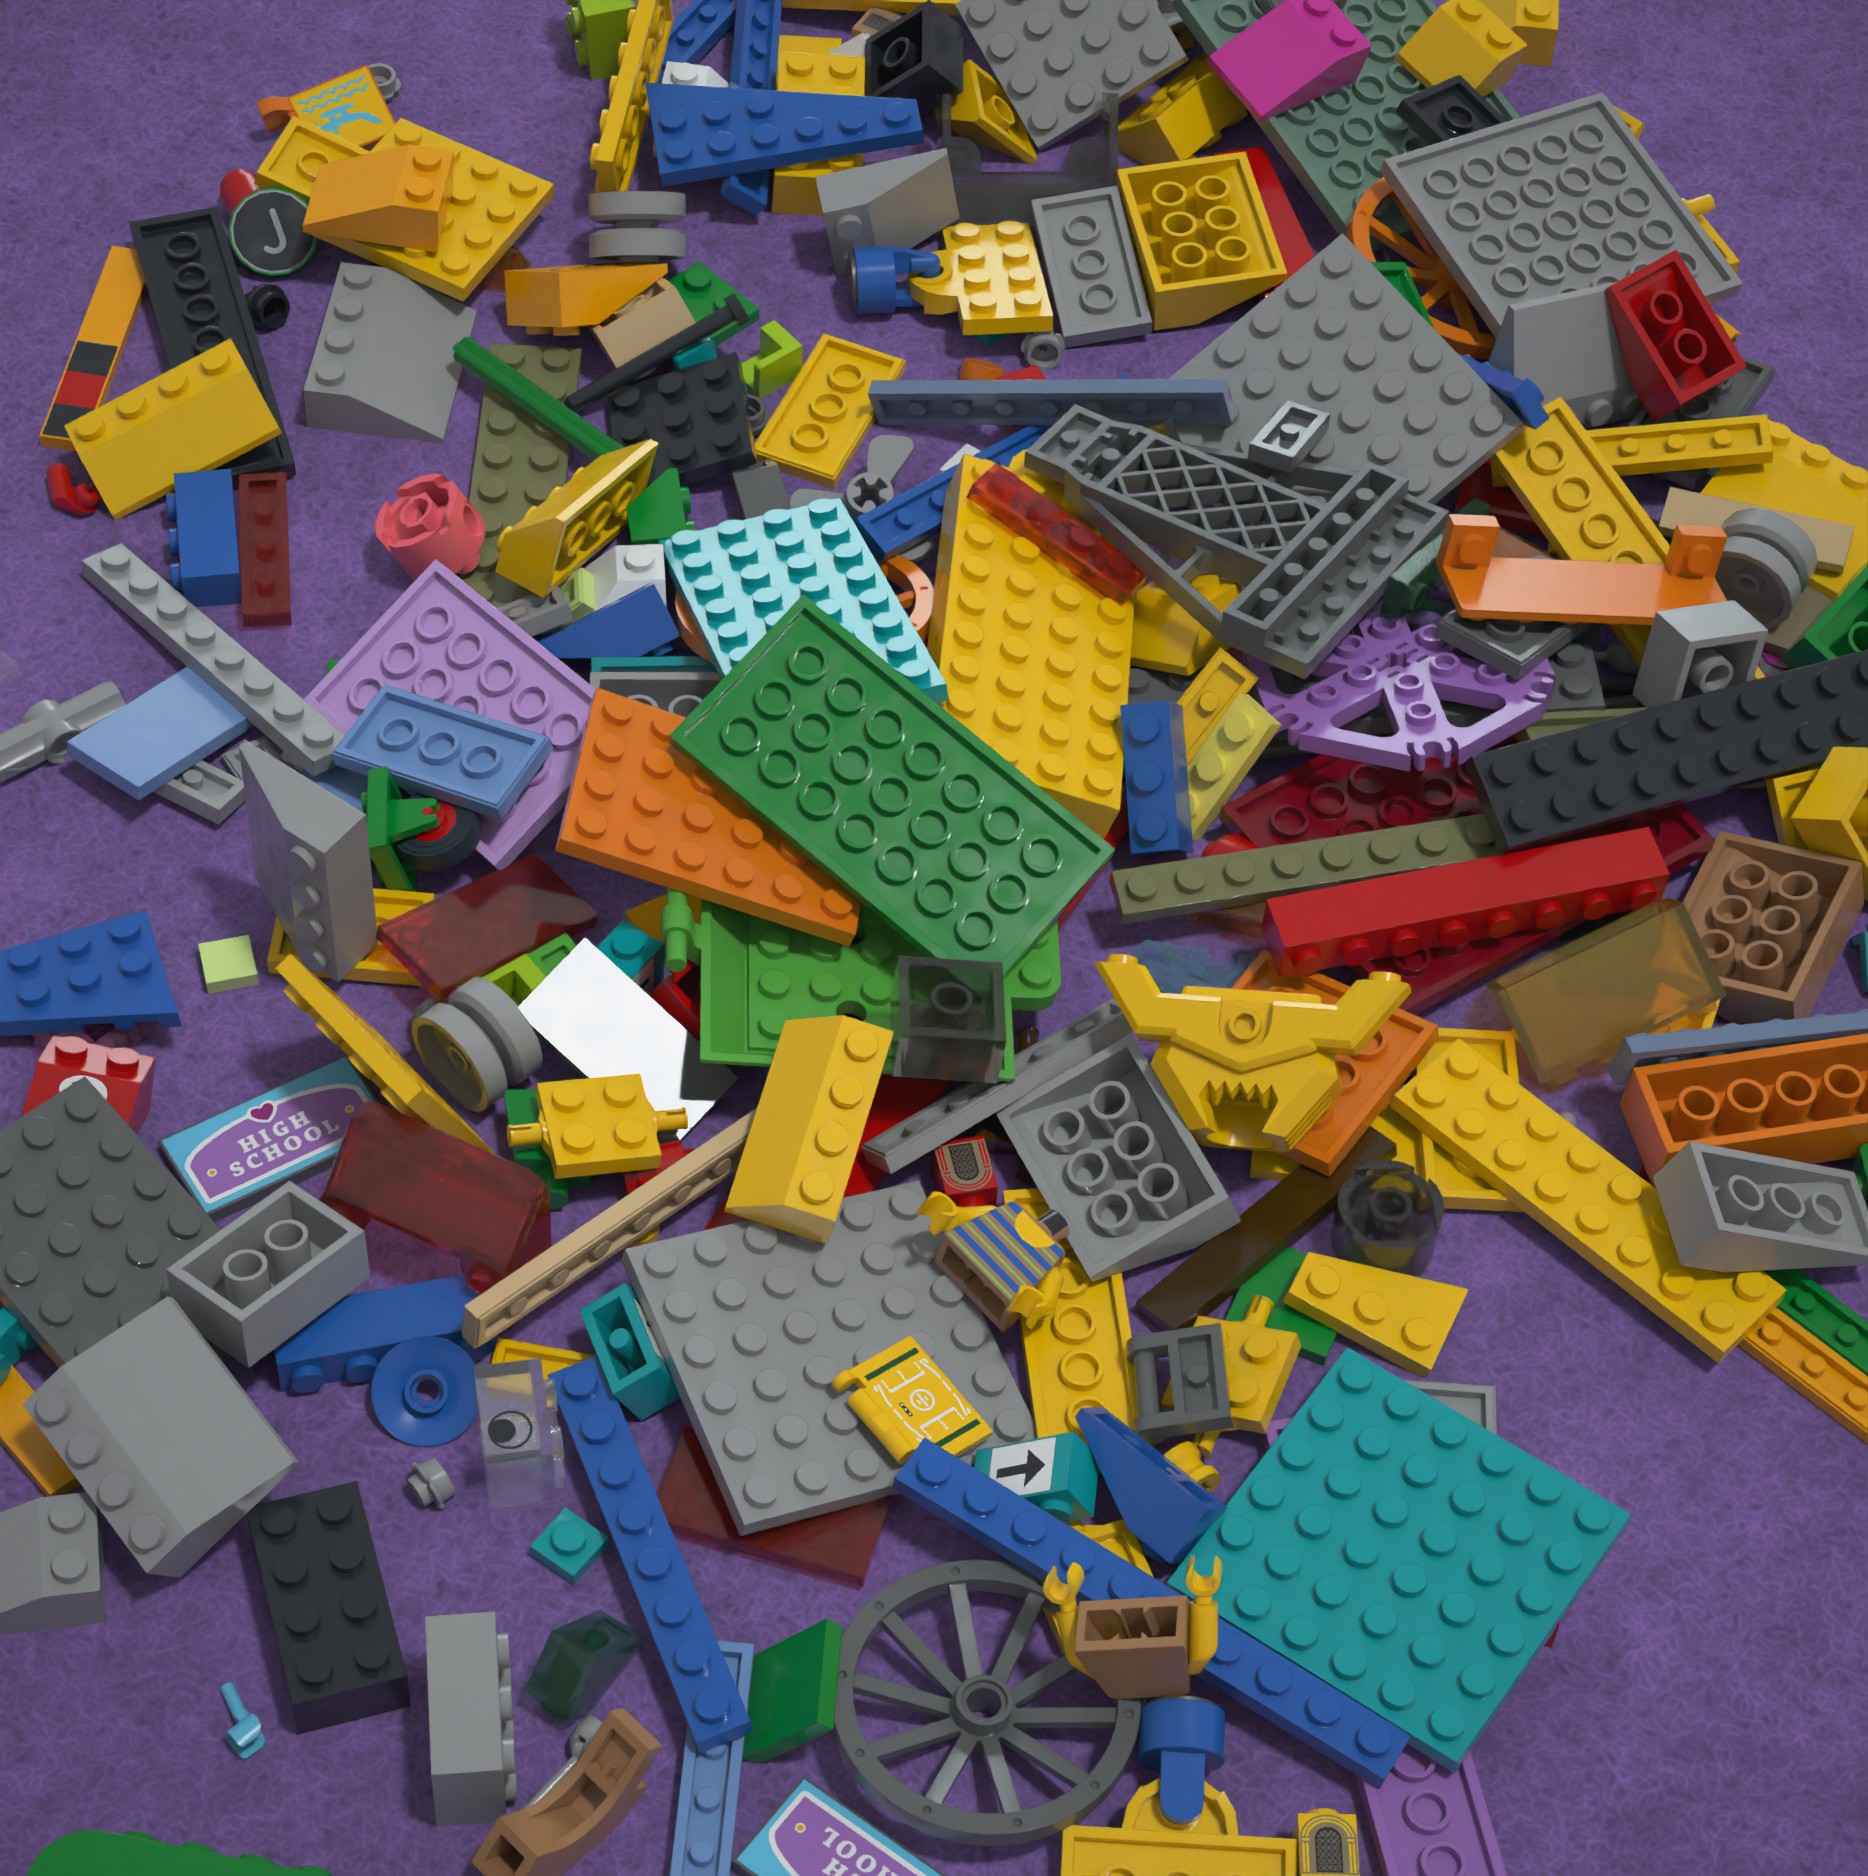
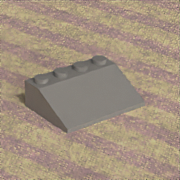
(1569, 352)
(386, 357)
(310, 863)
(1118, 1163)
(161, 1438)

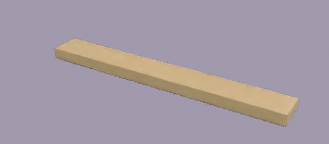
(605, 1234)

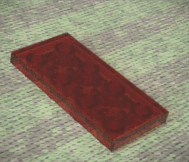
(485, 925)
(828, 1544)

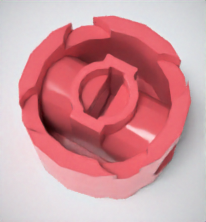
(431, 524)

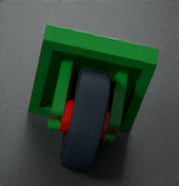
(414, 832)

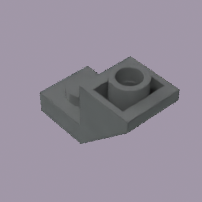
(759, 489)

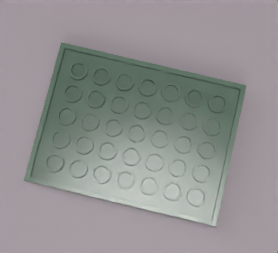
(1346, 134)

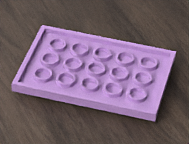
(469, 655)

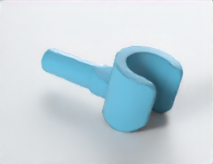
(246, 1734)

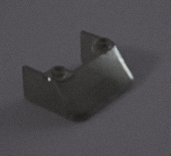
(1007, 196)

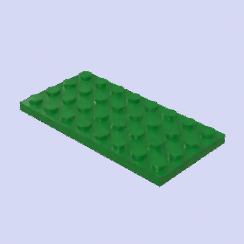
(890, 793)

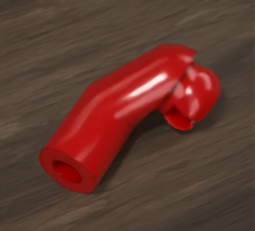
(66, 496)

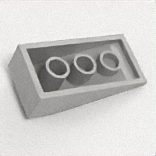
(1761, 1211)

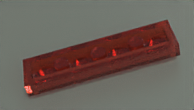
(1057, 534)
(265, 550)

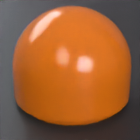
(979, 369)

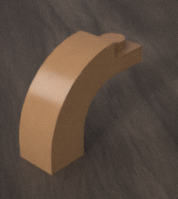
(579, 1810)

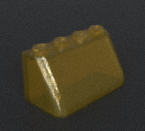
(1606, 988)

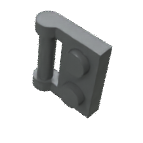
(1197, 1382)

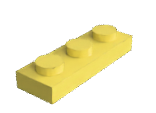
(1227, 759)

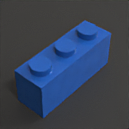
(205, 538)
(1156, 779)

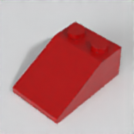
(1670, 336)

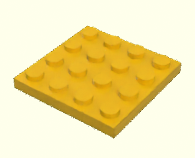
(484, 219)
(372, 1053)

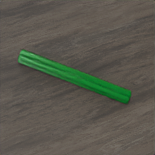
(533, 399)

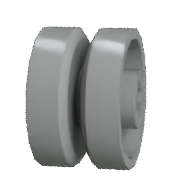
(637, 230)
(1765, 564)
(477, 1044)

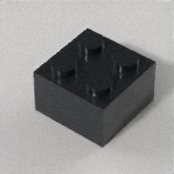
(916, 58)

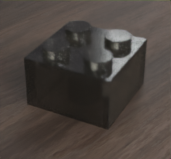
(947, 1019)

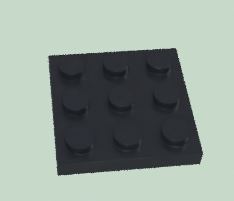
(693, 415)

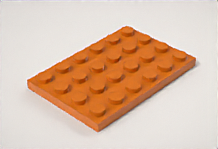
(667, 822)

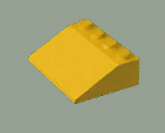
(1199, 236)
(1807, 483)

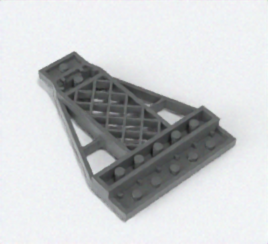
(1296, 594)

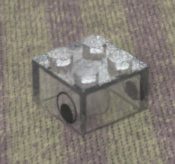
(519, 1437)

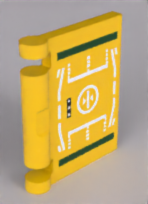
(910, 1398)

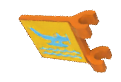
(343, 106)

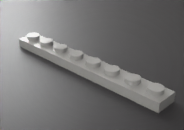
(215, 657)

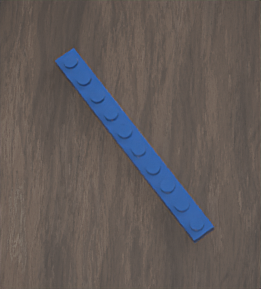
(1238, 1668)

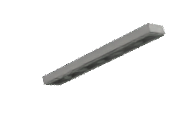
(981, 1099)

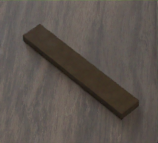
(1262, 1235)

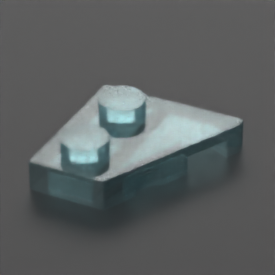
(1178, 966)

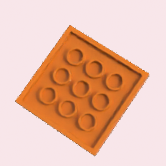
(1366, 1079)

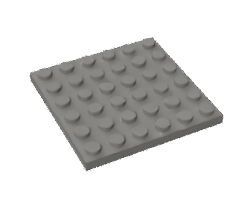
(1550, 208)
(1362, 353)
(768, 1321)

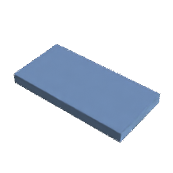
(158, 734)
(443, 751)

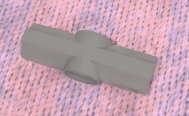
(49, 727)

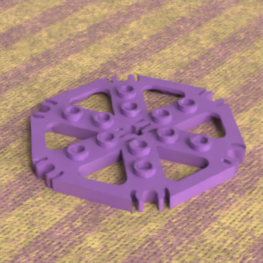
(1408, 677)

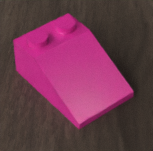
(1291, 57)

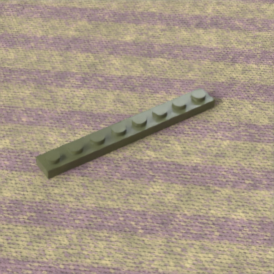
(1295, 868)

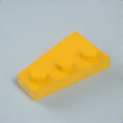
(1378, 1308)

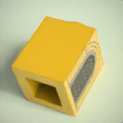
(1326, 1843)

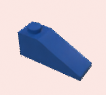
(619, 629)
(1150, 1491)

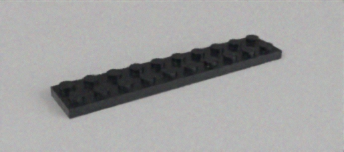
(1671, 752)

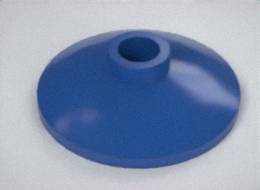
(397, 1397)

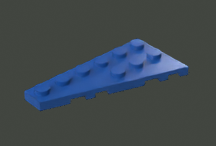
(741, 130)
(86, 978)

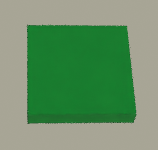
(1274, 1283)
(793, 1691)

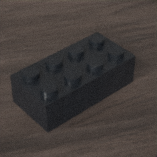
(328, 1607)

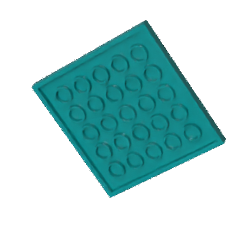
(1404, 1555)

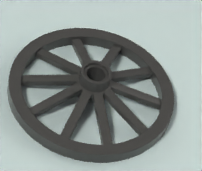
(976, 1693)

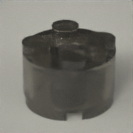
(1387, 1218)

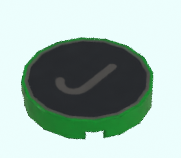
(269, 233)

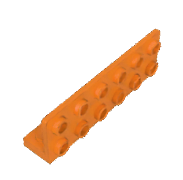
(1575, 590)

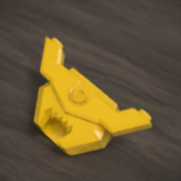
(1250, 1062)

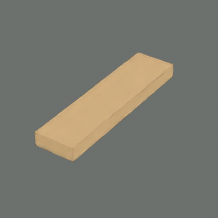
(1686, 507)

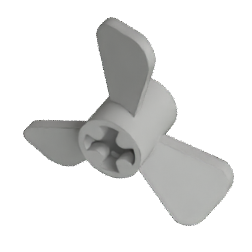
(885, 460)

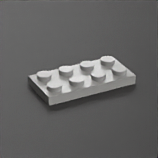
(1091, 266)

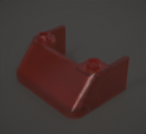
(440, 1193)

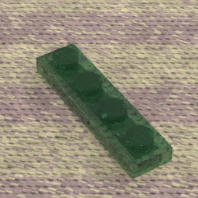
(1420, 573)

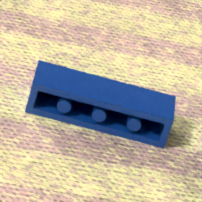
(365, 1326)

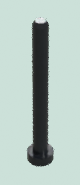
(659, 354)

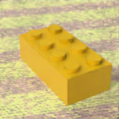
(795, 185)

